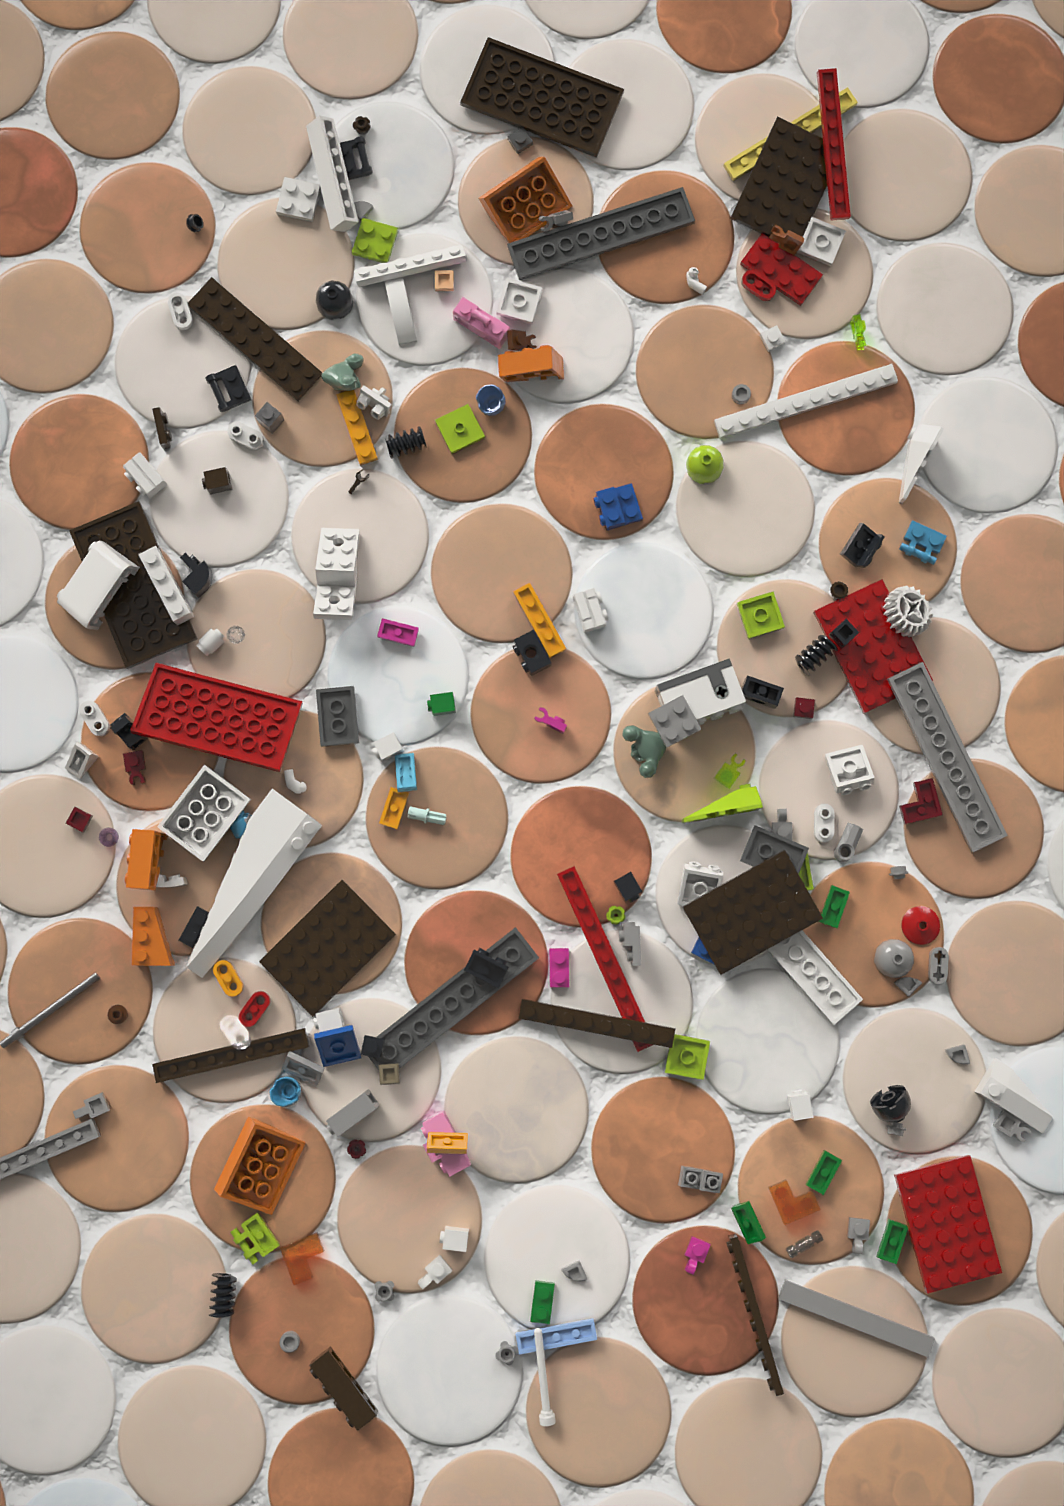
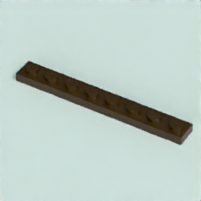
(597, 1023)
(230, 1056)
(756, 1322)

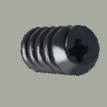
(405, 442)
(815, 653)
(224, 1295)

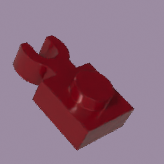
(134, 763)

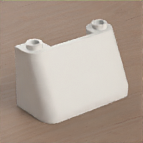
(95, 584)

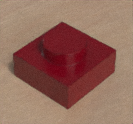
(804, 708)
(79, 819)

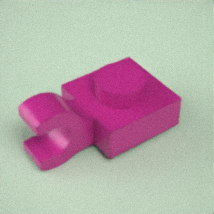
(555, 723)
(697, 1251)

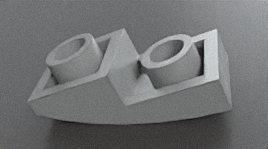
(700, 1179)

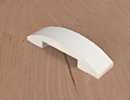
(400, 311)

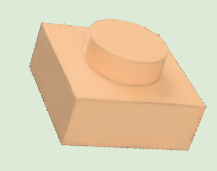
(444, 280)

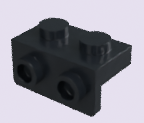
(862, 546)
(486, 968)

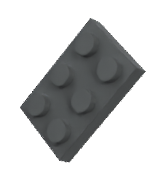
(337, 716)
(765, 844)

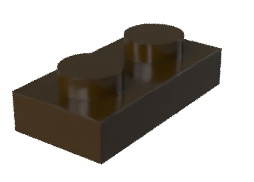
(161, 420)

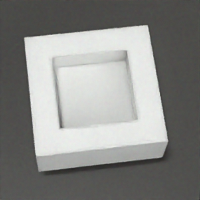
(772, 338)

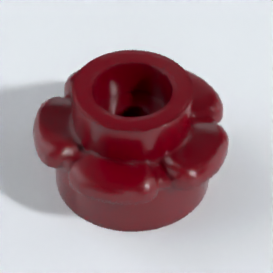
(351, 1148)

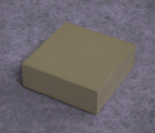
(389, 1074)

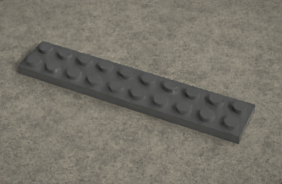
(601, 233)
(450, 1003)

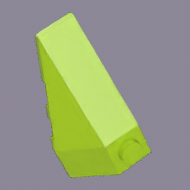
(739, 801)

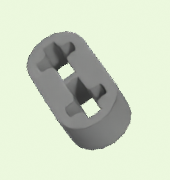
(933, 964)

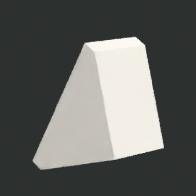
(80, 760)

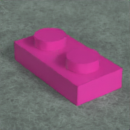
(398, 632)
(559, 967)

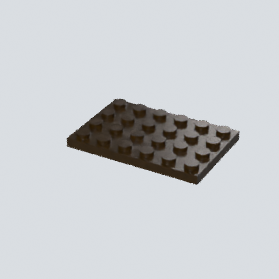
(784, 181)
(752, 912)
(327, 948)

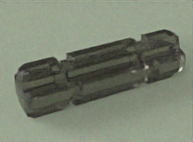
(804, 1244)

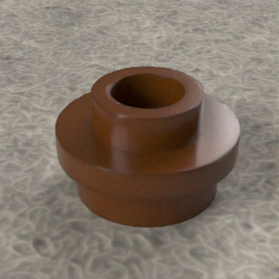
(123, 1014)

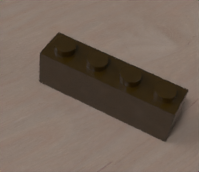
(343, 1388)

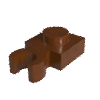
(518, 340)

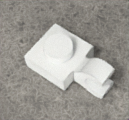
(437, 1271)

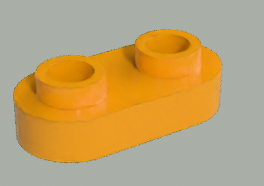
(225, 980)

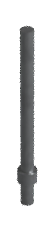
(18, 1033)

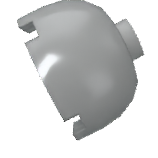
(894, 958)

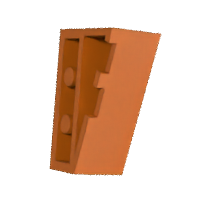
(530, 363)
(144, 858)
(149, 939)

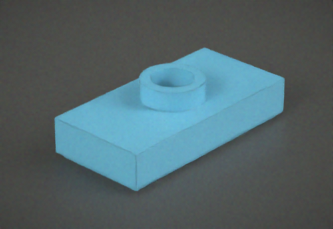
(405, 772)

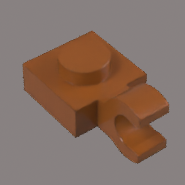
(787, 241)

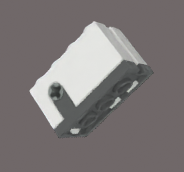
(701, 688)

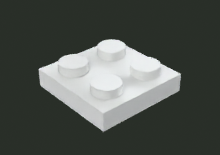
(298, 199)
(821, 241)
(519, 301)

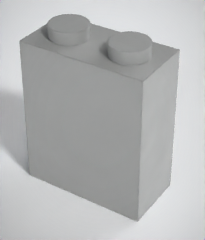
(352, 1113)

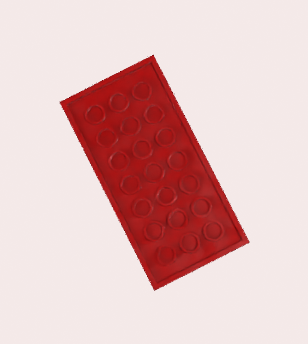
(217, 717)

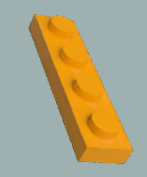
(357, 427)
(539, 620)

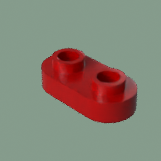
(759, 285)
(254, 1008)

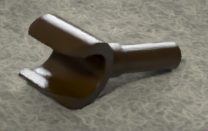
(359, 479)

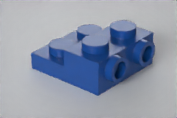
(617, 506)

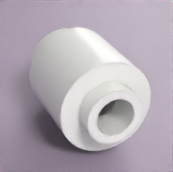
(211, 641)

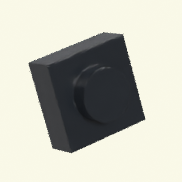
(372, 1046)

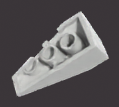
(918, 449)
(1010, 1093)

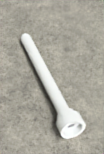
(547, 1416)

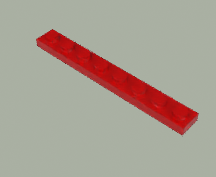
(833, 144)

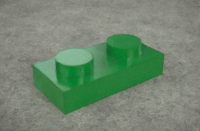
(834, 906)
(823, 1172)
(748, 1222)
(892, 1241)
(542, 1302)

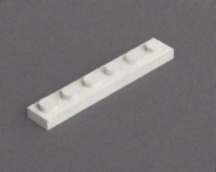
(410, 265)

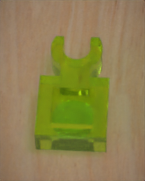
(858, 327)
(728, 773)

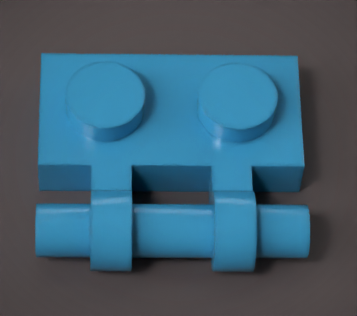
(924, 537)

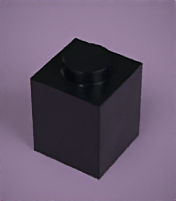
(843, 633)
(628, 887)

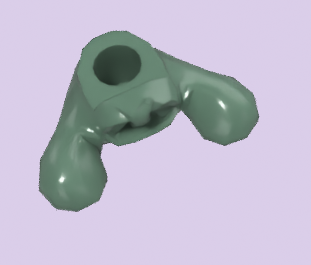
(342, 375)
(647, 748)

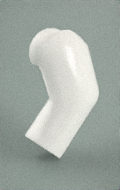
(693, 281)
(293, 784)

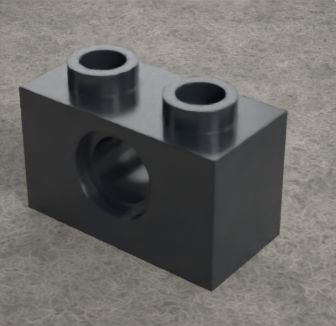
(531, 641)
(761, 692)

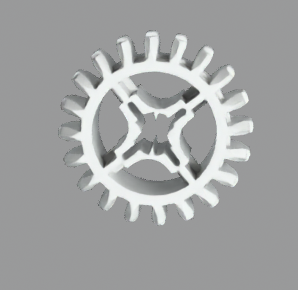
(907, 611)

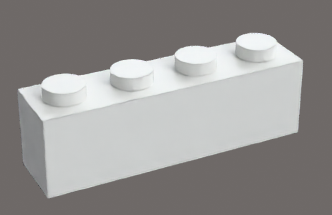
(166, 585)

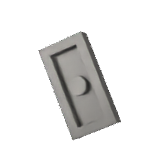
(303, 1068)

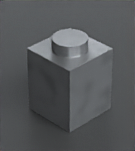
(269, 417)

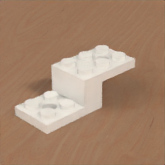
(336, 574)

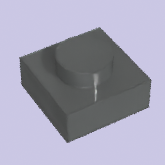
(520, 140)

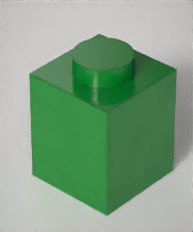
(441, 704)

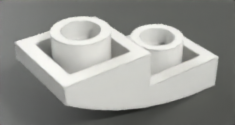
(174, 881)

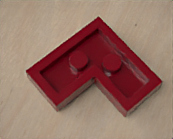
(926, 805)

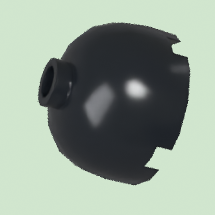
(334, 300)
(891, 1105)

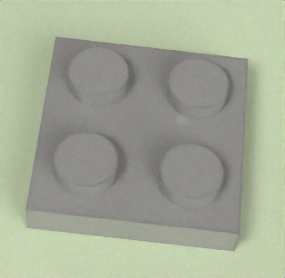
(674, 721)

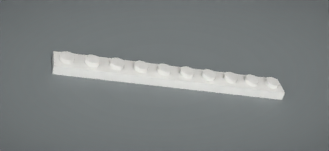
(805, 401)

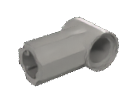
(849, 841)

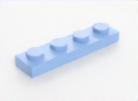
(558, 1335)

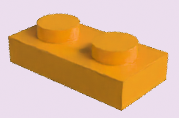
(394, 808)
(447, 1143)

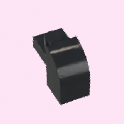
(201, 576)
(122, 728)

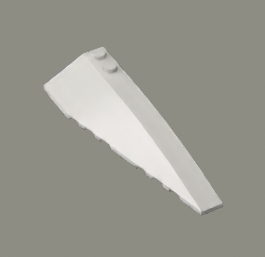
(265, 854)

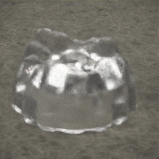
(235, 634)

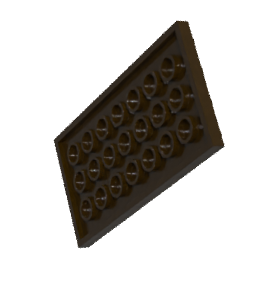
(542, 97)
(136, 610)

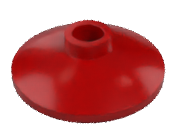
(911, 922)

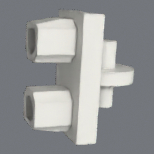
(376, 400)

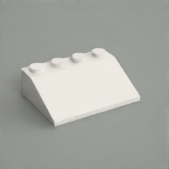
(204, 813)

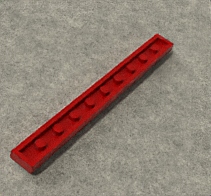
(601, 948)

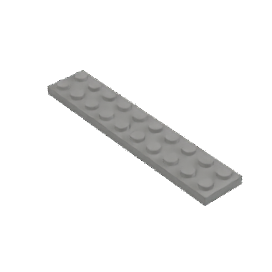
(947, 757)

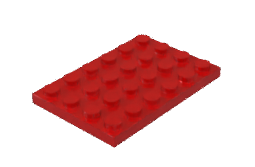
(877, 648)
(948, 1224)

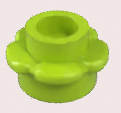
(616, 920)

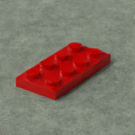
(786, 271)

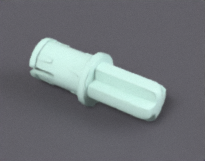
(426, 815)

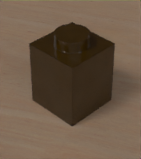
(217, 480)

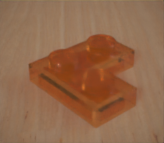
(792, 1208)
(296, 1255)

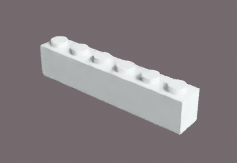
(332, 174)

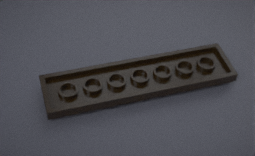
(254, 339)

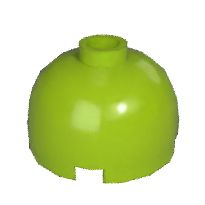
(704, 464)

